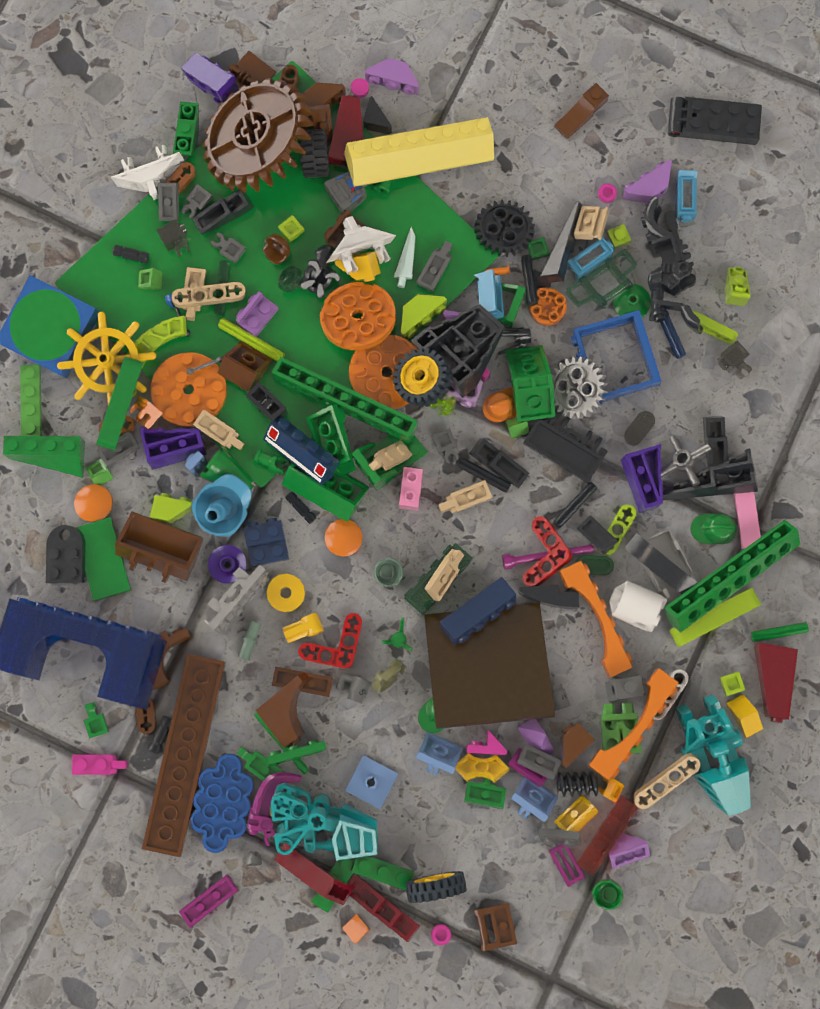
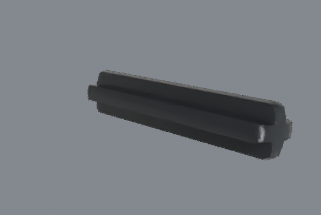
(529, 281)
(483, 474)
(575, 504)

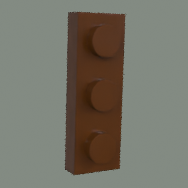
(315, 685)

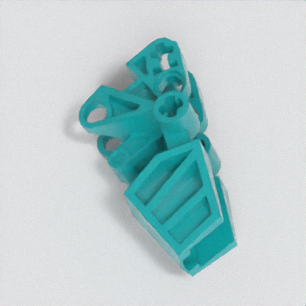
(729, 783)
(353, 831)

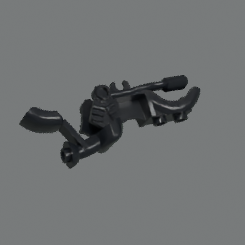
(675, 273)

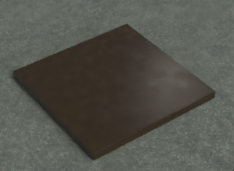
(494, 673)

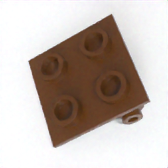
(250, 69)

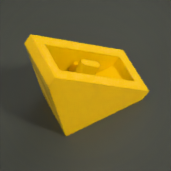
(745, 715)

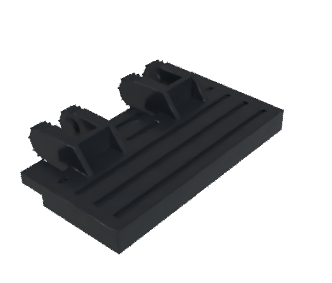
(565, 448)

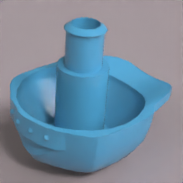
(222, 505)

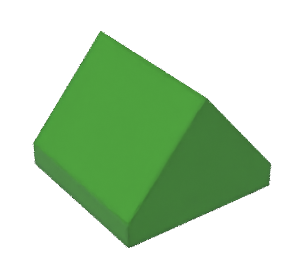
(517, 428)

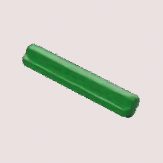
(778, 632)

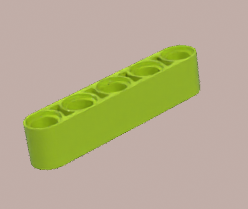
(718, 616)

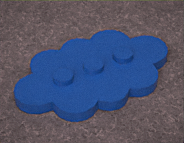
(222, 803)

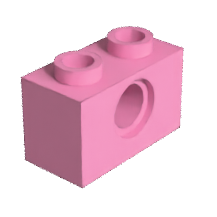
(411, 489)

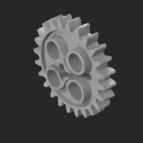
(590, 376)

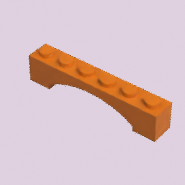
(615, 658)
(659, 689)

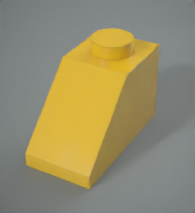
(367, 266)

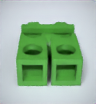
(618, 724)

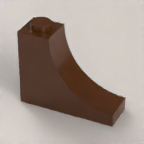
(281, 712)

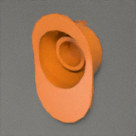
(499, 406)

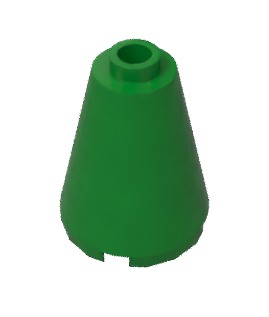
(223, 464)

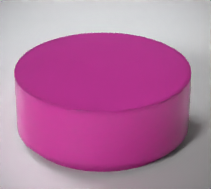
(360, 88)
(607, 193)
(441, 934)

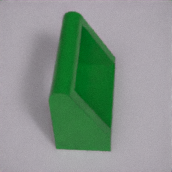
(519, 294)

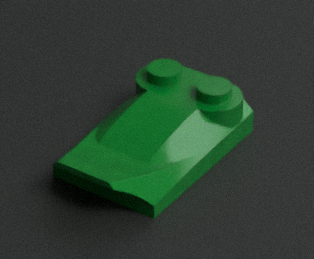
(330, 434)

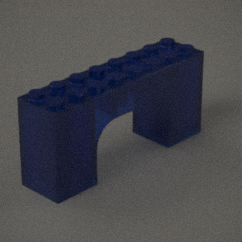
(130, 653)

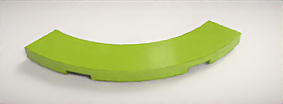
(159, 335)

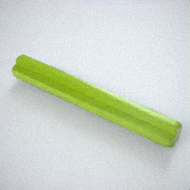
(250, 339)

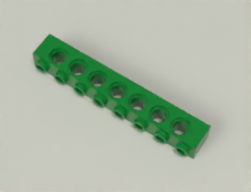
(352, 402)
(732, 575)

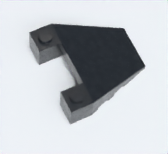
(466, 342)

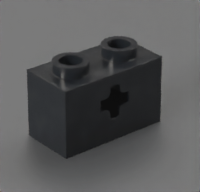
(266, 403)

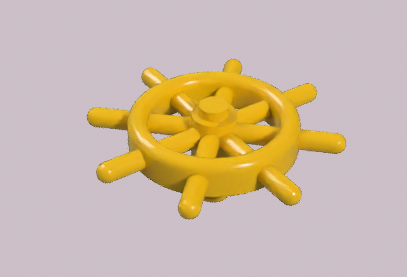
(105, 360)

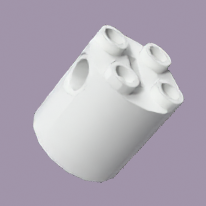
(637, 605)

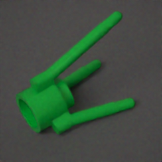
(399, 638)

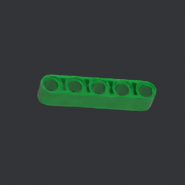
(119, 403)

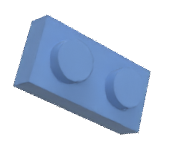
(196, 463)

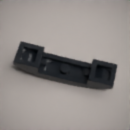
(660, 564)

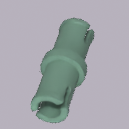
(249, 640)

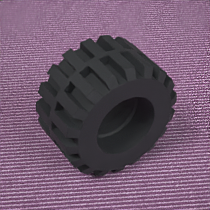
(315, 161)

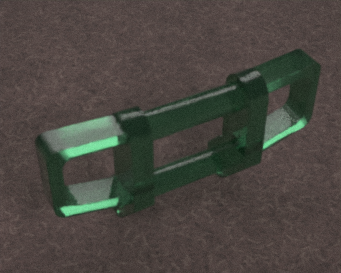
(609, 264)

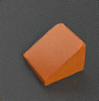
(356, 928)

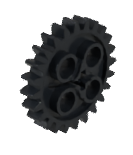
(488, 222)

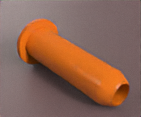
(500, 271)

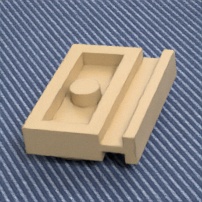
(591, 223)

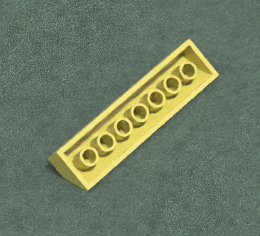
(420, 151)

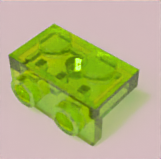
(444, 407)

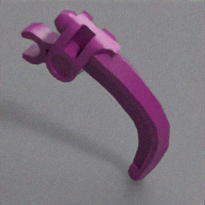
(259, 813)

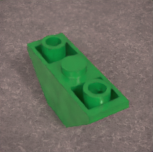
(187, 129)

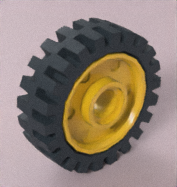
(429, 389)
(436, 887)

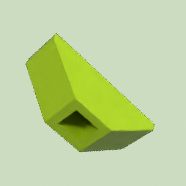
(737, 286)
(419, 313)

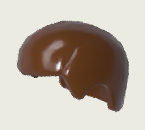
(276, 248)

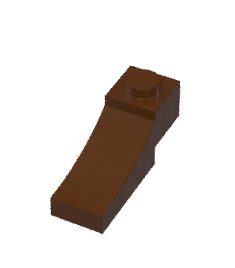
(582, 111)

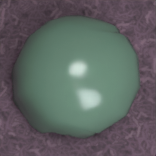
(388, 572)

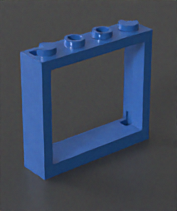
(636, 319)

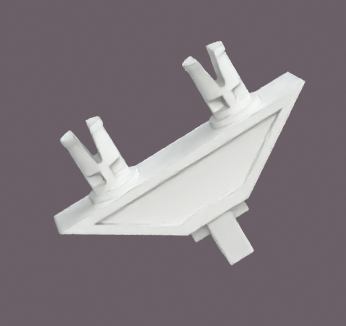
(146, 177)
(358, 240)

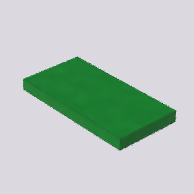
(103, 568)

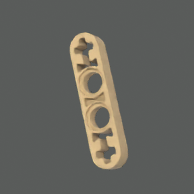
(208, 291)
(669, 784)

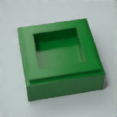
(538, 248)

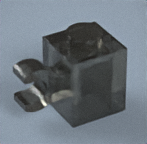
(174, 236)
(734, 358)

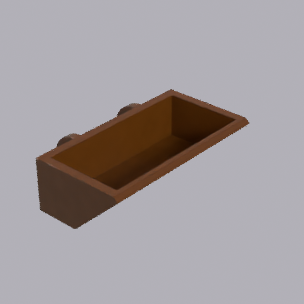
(158, 546)

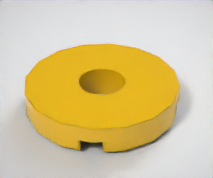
(274, 592)

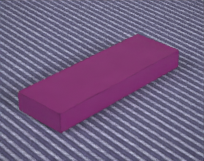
(208, 901)

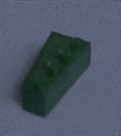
(417, 597)

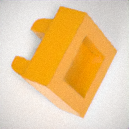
(612, 790)

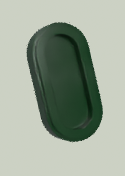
(597, 564)

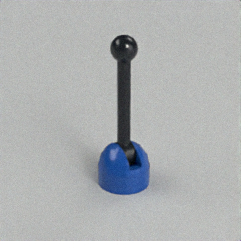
(168, 299)

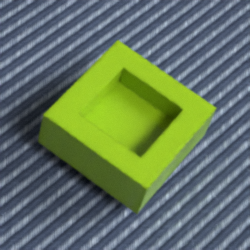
(291, 228)
(619, 236)
(732, 683)

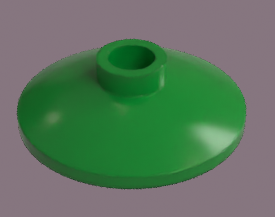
(624, 306)

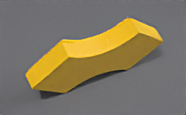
(490, 768)

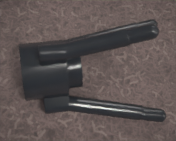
(520, 335)

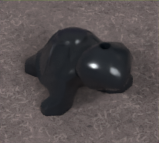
(318, 273)

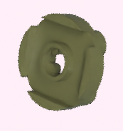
(385, 679)

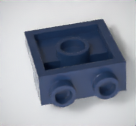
(266, 542)

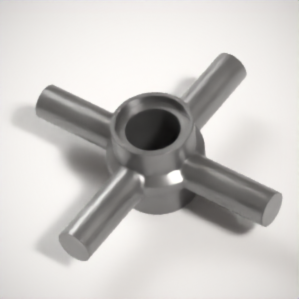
(688, 466)

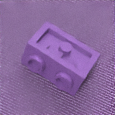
(256, 314)

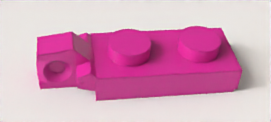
(96, 764)

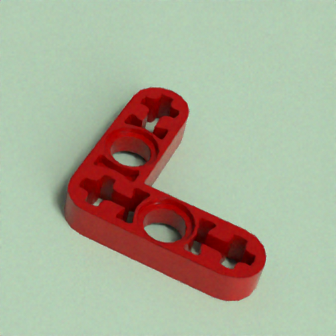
(554, 552)
(336, 653)

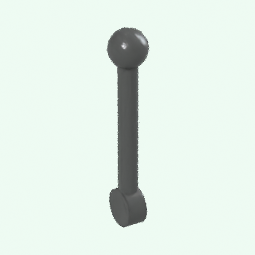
(190, 371)

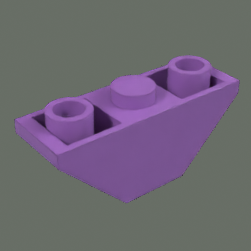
(393, 75)
(649, 184)

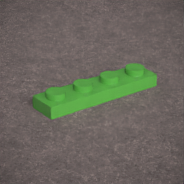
(31, 400)

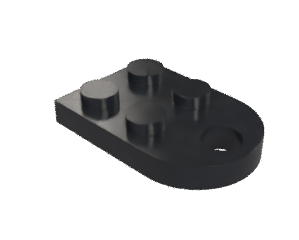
(65, 557)

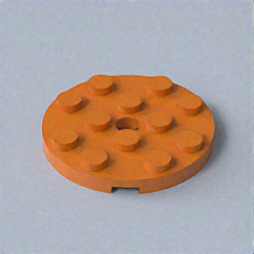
(354, 333)
(367, 367)
(169, 386)

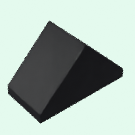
(375, 119)

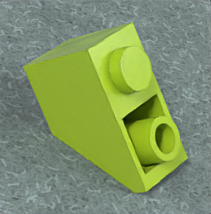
(169, 509)

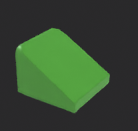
(150, 279)
(99, 472)

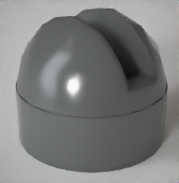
(253, 859)

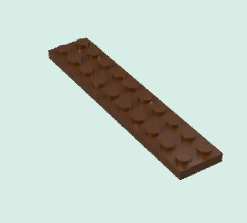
(183, 755)

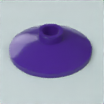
(217, 562)

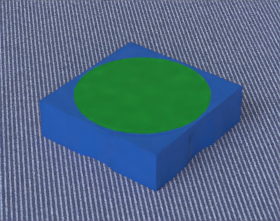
(40, 325)

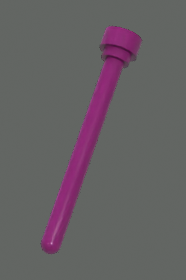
(510, 561)

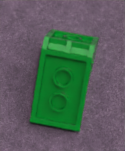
(531, 383)
(379, 478)

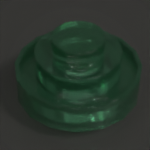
(290, 279)

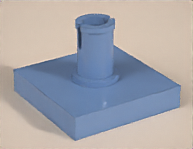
(439, 754)
(371, 782)
(534, 800)

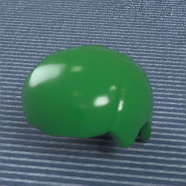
(608, 894)

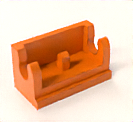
(148, 412)

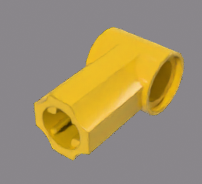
(307, 626)

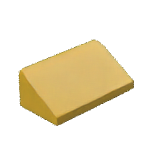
(577, 815)

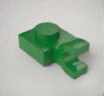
(95, 724)

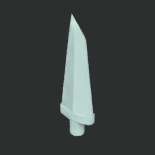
(405, 264)

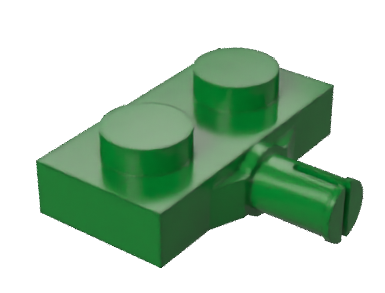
(485, 794)

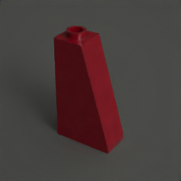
(347, 129)
(776, 677)
(315, 875)

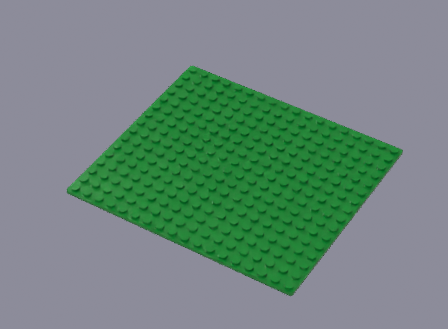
(295, 329)

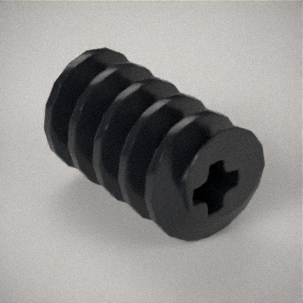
(577, 783)

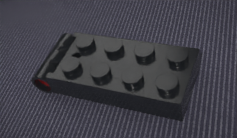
(715, 120)

